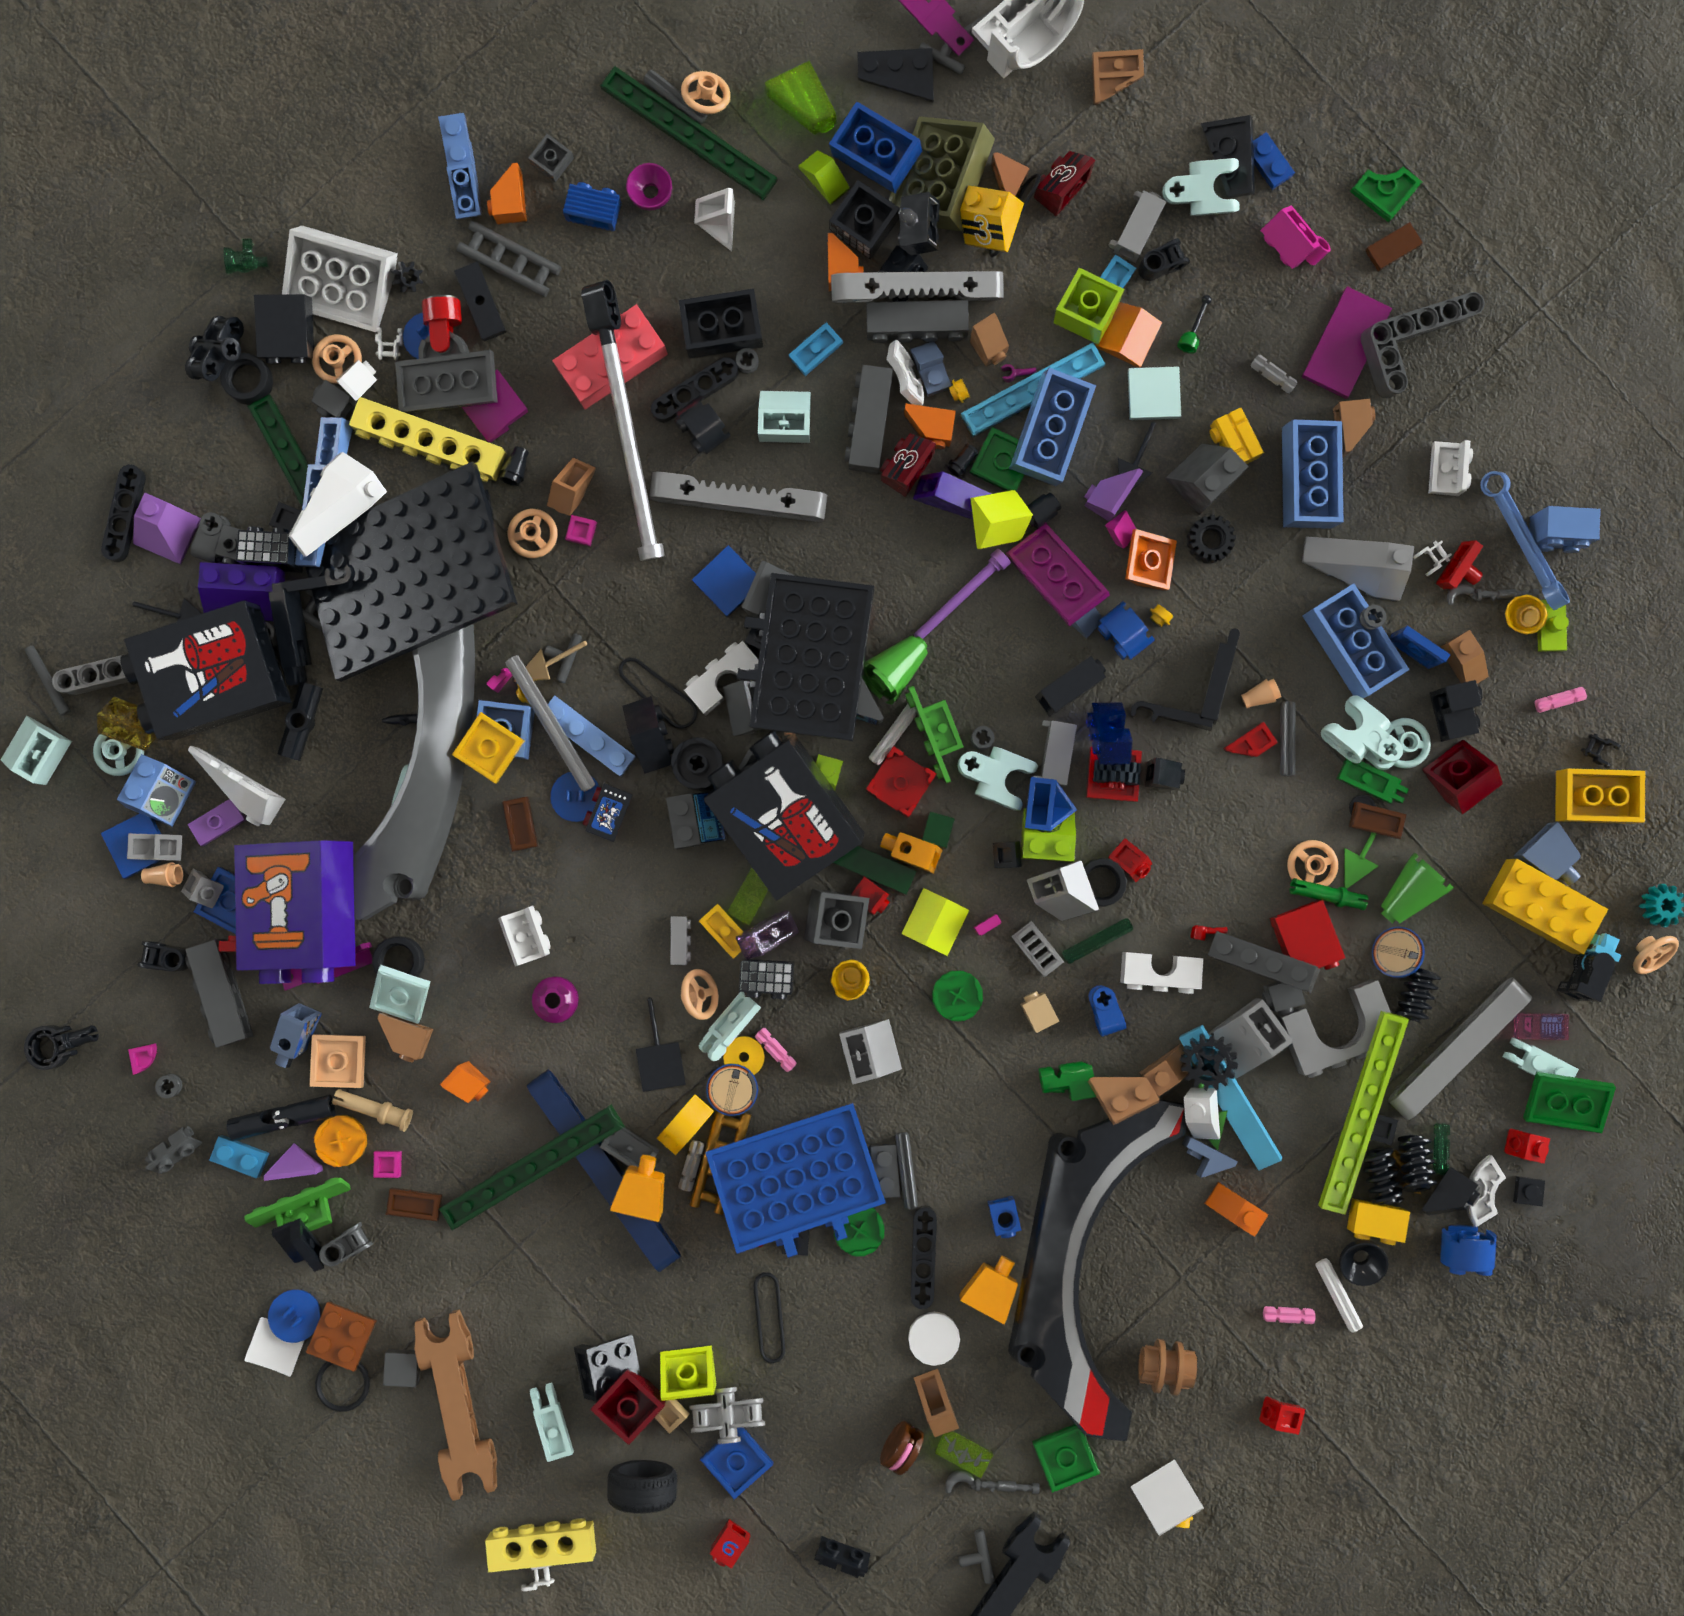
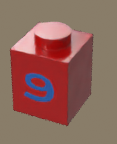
(729, 1544)

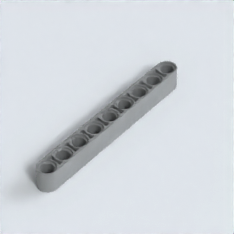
(105, 674)

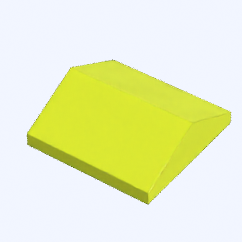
(935, 921)

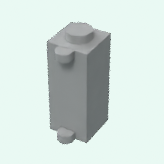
(1139, 225)
(1058, 751)

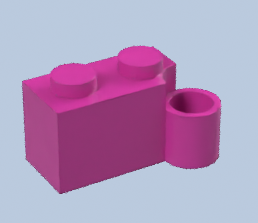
(1294, 239)

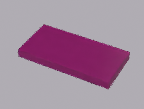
(1339, 352)
(1057, 574)

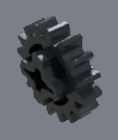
(1218, 1054)

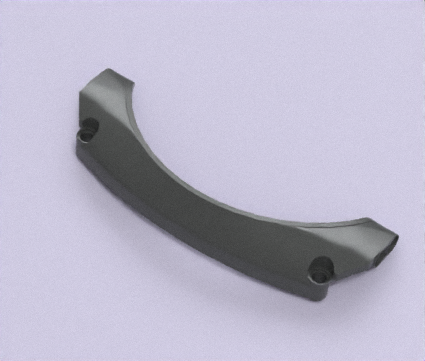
(417, 825)

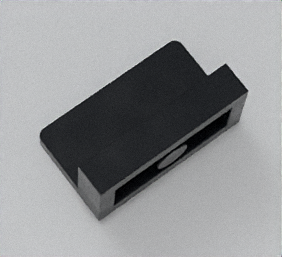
(299, 1243)

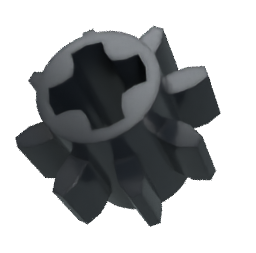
(412, 272)

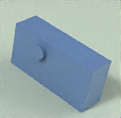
(1052, 426)
(1312, 474)
(1360, 655)

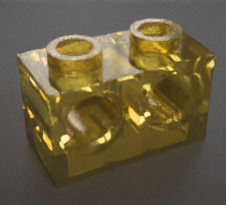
(121, 723)

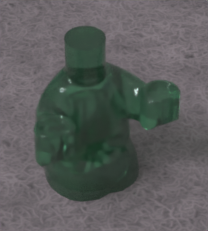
(243, 260)

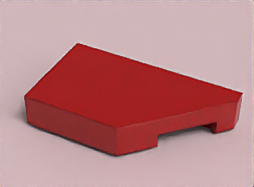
(1253, 742)

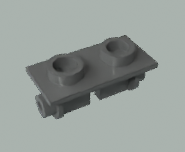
(163, 1157)

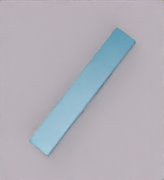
(1022, 393)
(1240, 1112)

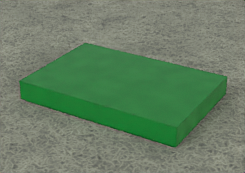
(1569, 1102)

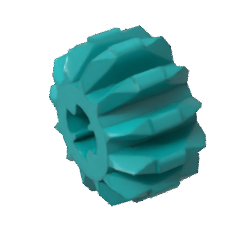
(1672, 905)

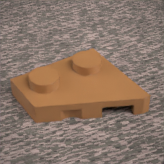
(1115, 72)
(1123, 1096)

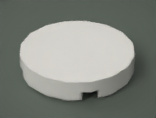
(934, 1338)

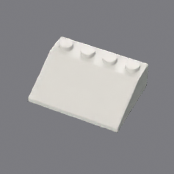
(341, 276)

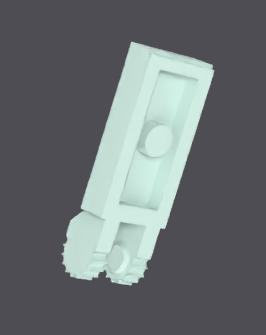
(728, 1026)
(1539, 1061)
(551, 1425)

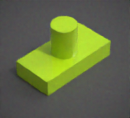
(1553, 634)

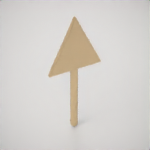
(538, 667)

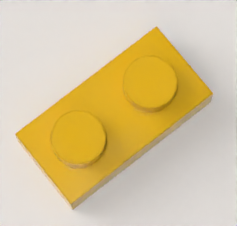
(723, 929)

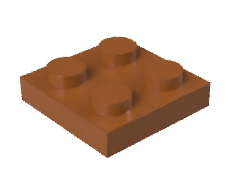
(341, 1336)

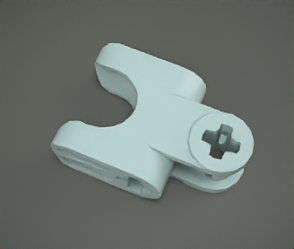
(1199, 188)
(1368, 739)
(992, 773)

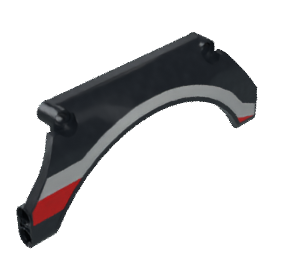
(1047, 1308)

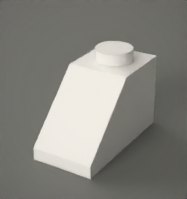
(357, 379)
(1202, 1113)

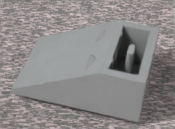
(1254, 1035)

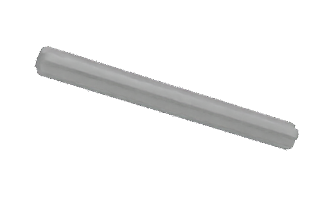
(550, 723)

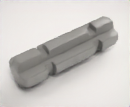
(1274, 374)
(691, 1165)

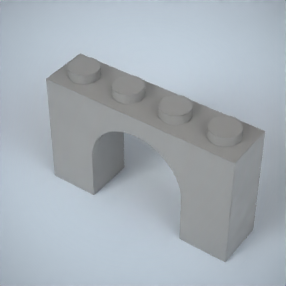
(1312, 1054)

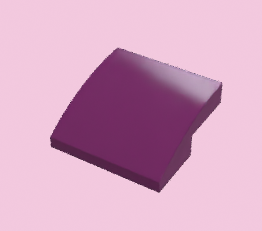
(494, 418)

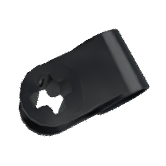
(1167, 258)
(160, 957)

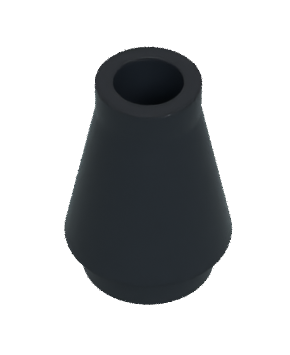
(514, 468)

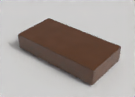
(1394, 246)
(1377, 820)
(520, 824)
(414, 1204)

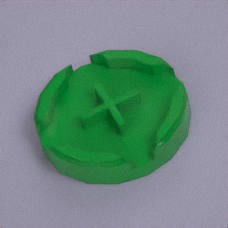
(957, 995)
(863, 1233)

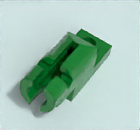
(1070, 1077)

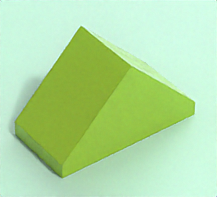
(825, 176)

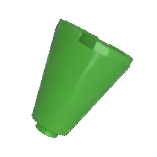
(893, 668)
(1413, 890)

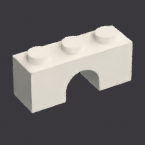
(704, 689)
(1184, 974)

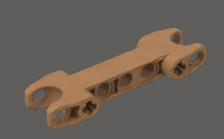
(465, 1449)

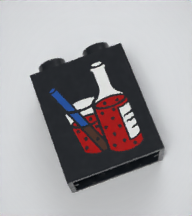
(205, 671)
(782, 813)

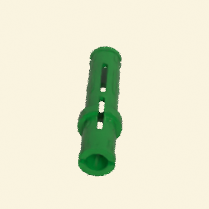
(1340, 896)

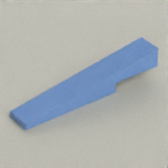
(332, 439)

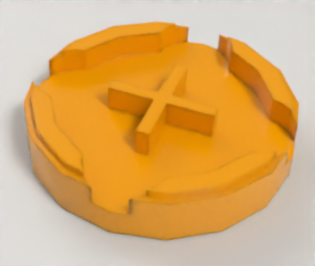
(340, 1140)

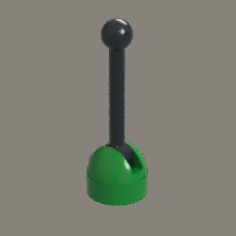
(1190, 341)

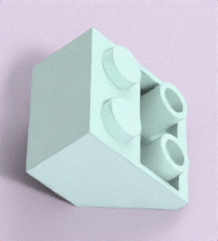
(784, 416)
(35, 751)

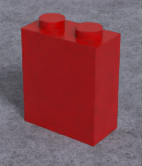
(1308, 935)

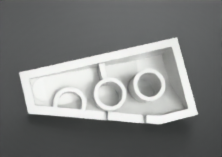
(339, 498)
(246, 794)

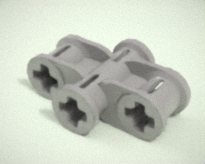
(727, 1415)

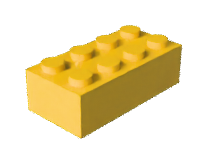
(1545, 906)

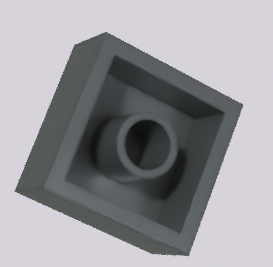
(551, 157)
(401, 1368)

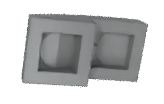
(154, 847)

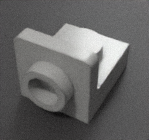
(202, 889)

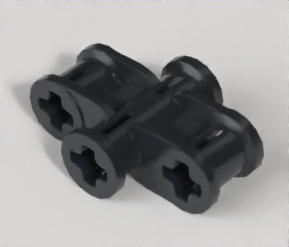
(212, 348)

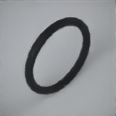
(342, 1408)

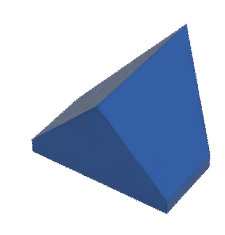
(1046, 804)

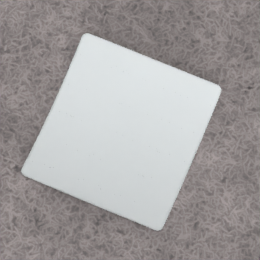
(271, 1351)

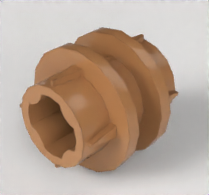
(1167, 1367)

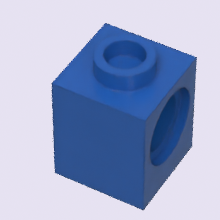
(999, 1206)

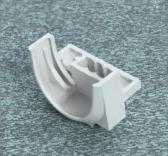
(1025, 31)

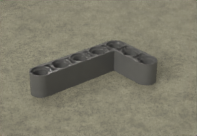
(1411, 328)

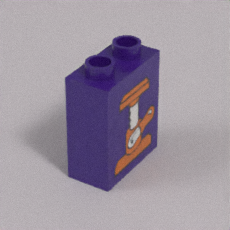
(295, 909)

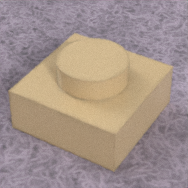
(671, 1415)

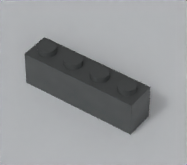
(917, 321)
(870, 419)
(1264, 962)
(218, 993)

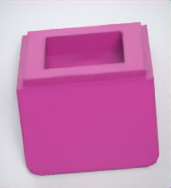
(1121, 529)

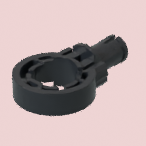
(61, 1043)

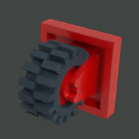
(1114, 781)

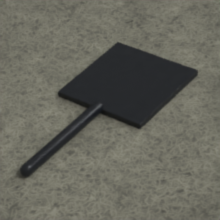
(659, 1064)

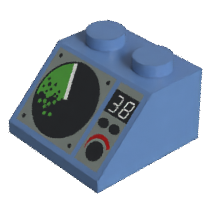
(156, 790)

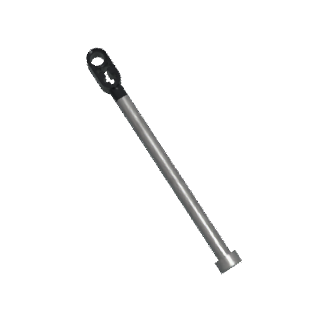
(602, 319)

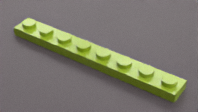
(1363, 1112)

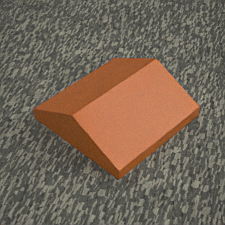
(1130, 334)
(1150, 560)

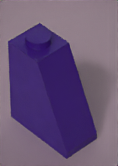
(947, 493)

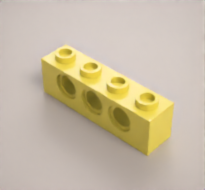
(503, 1558)

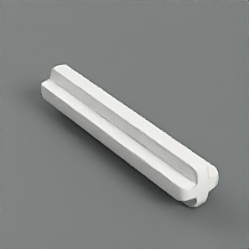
(893, 735)
(1339, 1295)

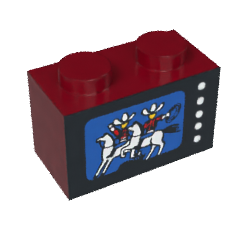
(608, 812)

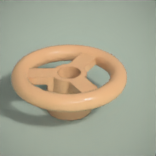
(706, 90)
(332, 350)
(528, 525)
(1320, 860)
(1654, 953)
(694, 995)

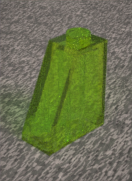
(803, 98)

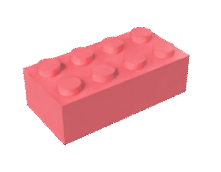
(585, 366)

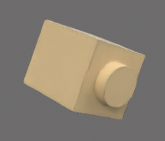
(1038, 1011)

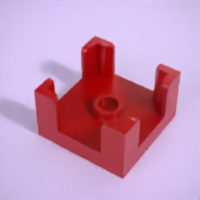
(900, 782)

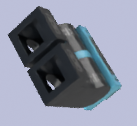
(1592, 970)

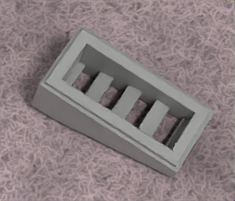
(1044, 971)

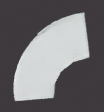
(902, 364)
(1488, 1177)

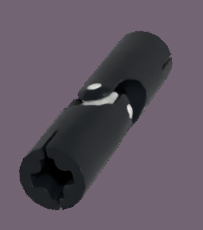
(290, 1115)

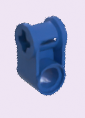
(1107, 1014)

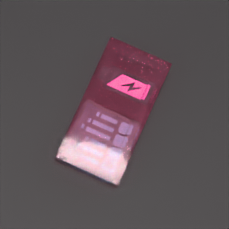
(1541, 1026)

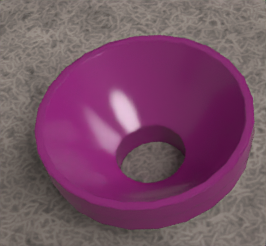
(649, 175)
(568, 999)

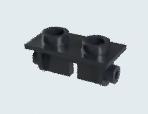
(853, 1560)

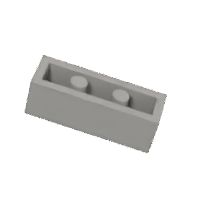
(680, 940)

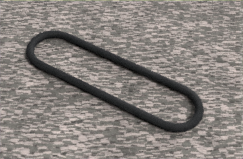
(779, 1317)

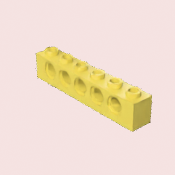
(369, 413)

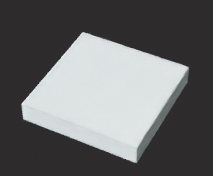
(1167, 1497)

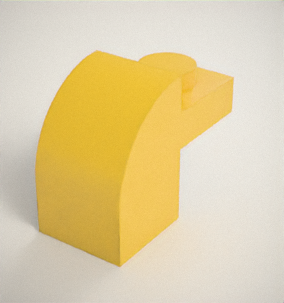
(685, 1124)

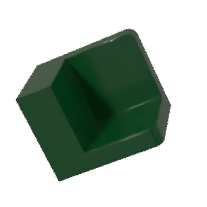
(938, 829)

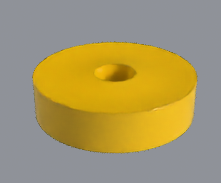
(751, 1047)

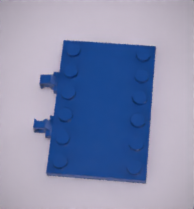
(795, 1180)

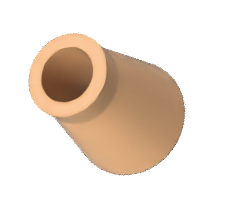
(1261, 694)
(165, 875)

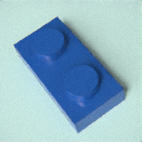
(1271, 161)

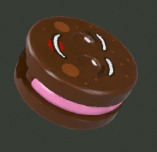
(901, 1448)

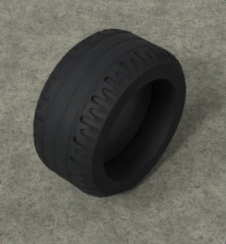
(642, 1486)

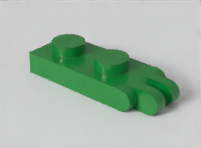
(1372, 781)

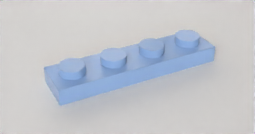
(591, 738)

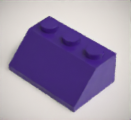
(232, 583)

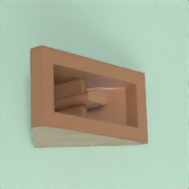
(1009, 173)

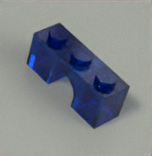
(1108, 733)

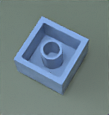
(1565, 528)
(513, 717)

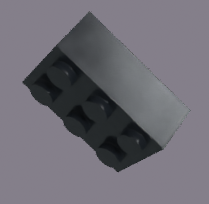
(720, 323)

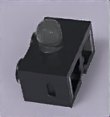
(919, 223)

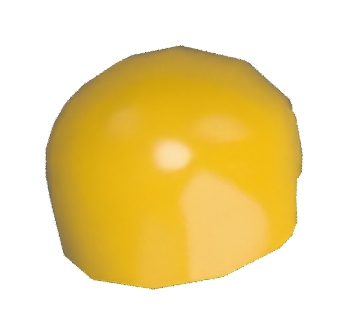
(1526, 614)
(850, 979)

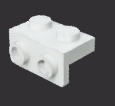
(1450, 468)
(525, 935)

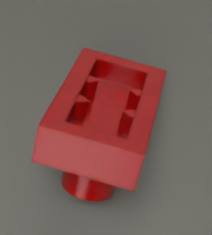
(1461, 566)

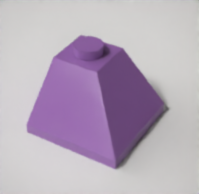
(1111, 493)
(163, 528)

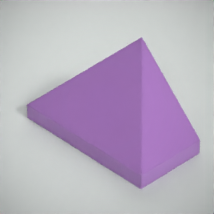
(293, 1163)

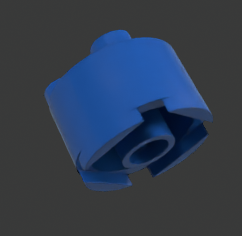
(1125, 630)
(1468, 1250)

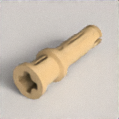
(383, 1112)

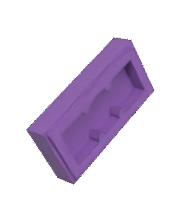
(216, 822)

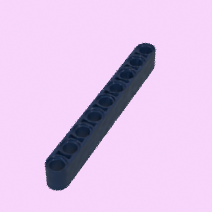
(602, 1170)

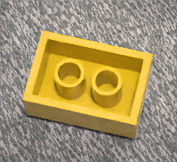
(1600, 796)

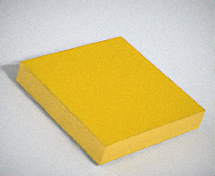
(488, 747)

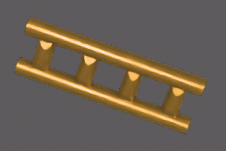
(713, 1143)

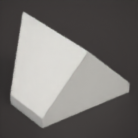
(716, 215)

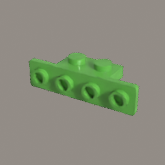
(938, 728)
(309, 1206)

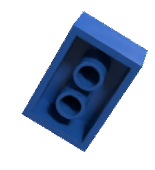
(875, 147)

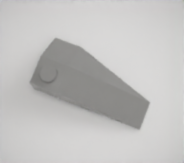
(1372, 566)

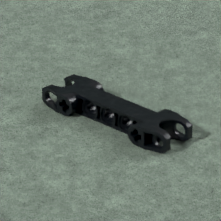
(1025, 1564)

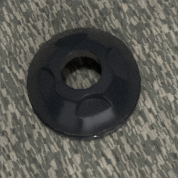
(1365, 1272)

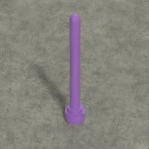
(996, 563)

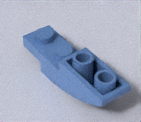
(460, 165)

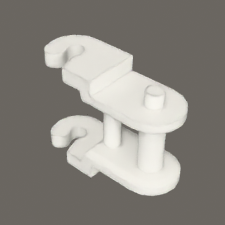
(398, 342)
(1437, 565)
(538, 1582)

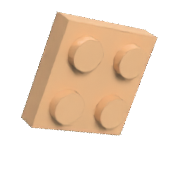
(337, 1061)

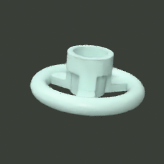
(1414, 740)
(108, 751)

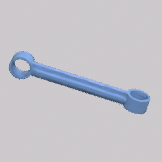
(1551, 588)

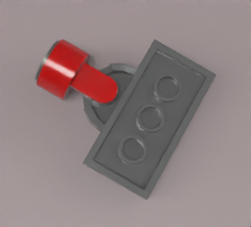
(445, 370)

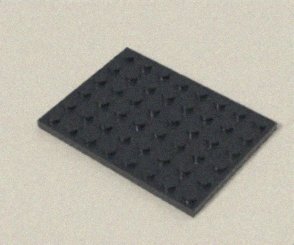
(420, 573)

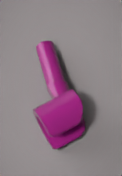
(1016, 372)

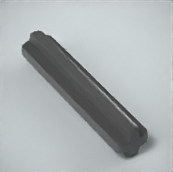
(672, 95)
(1287, 738)
(906, 1170)

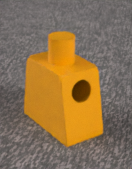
(922, 855)
(641, 1191)
(991, 1289)

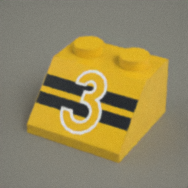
(989, 218)

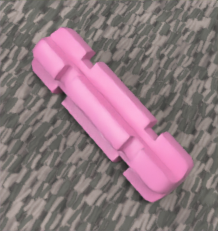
(1560, 699)
(775, 1050)
(1289, 1315)

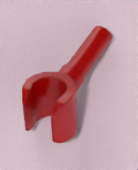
(1199, 932)

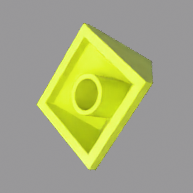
(999, 518)
(687, 1373)

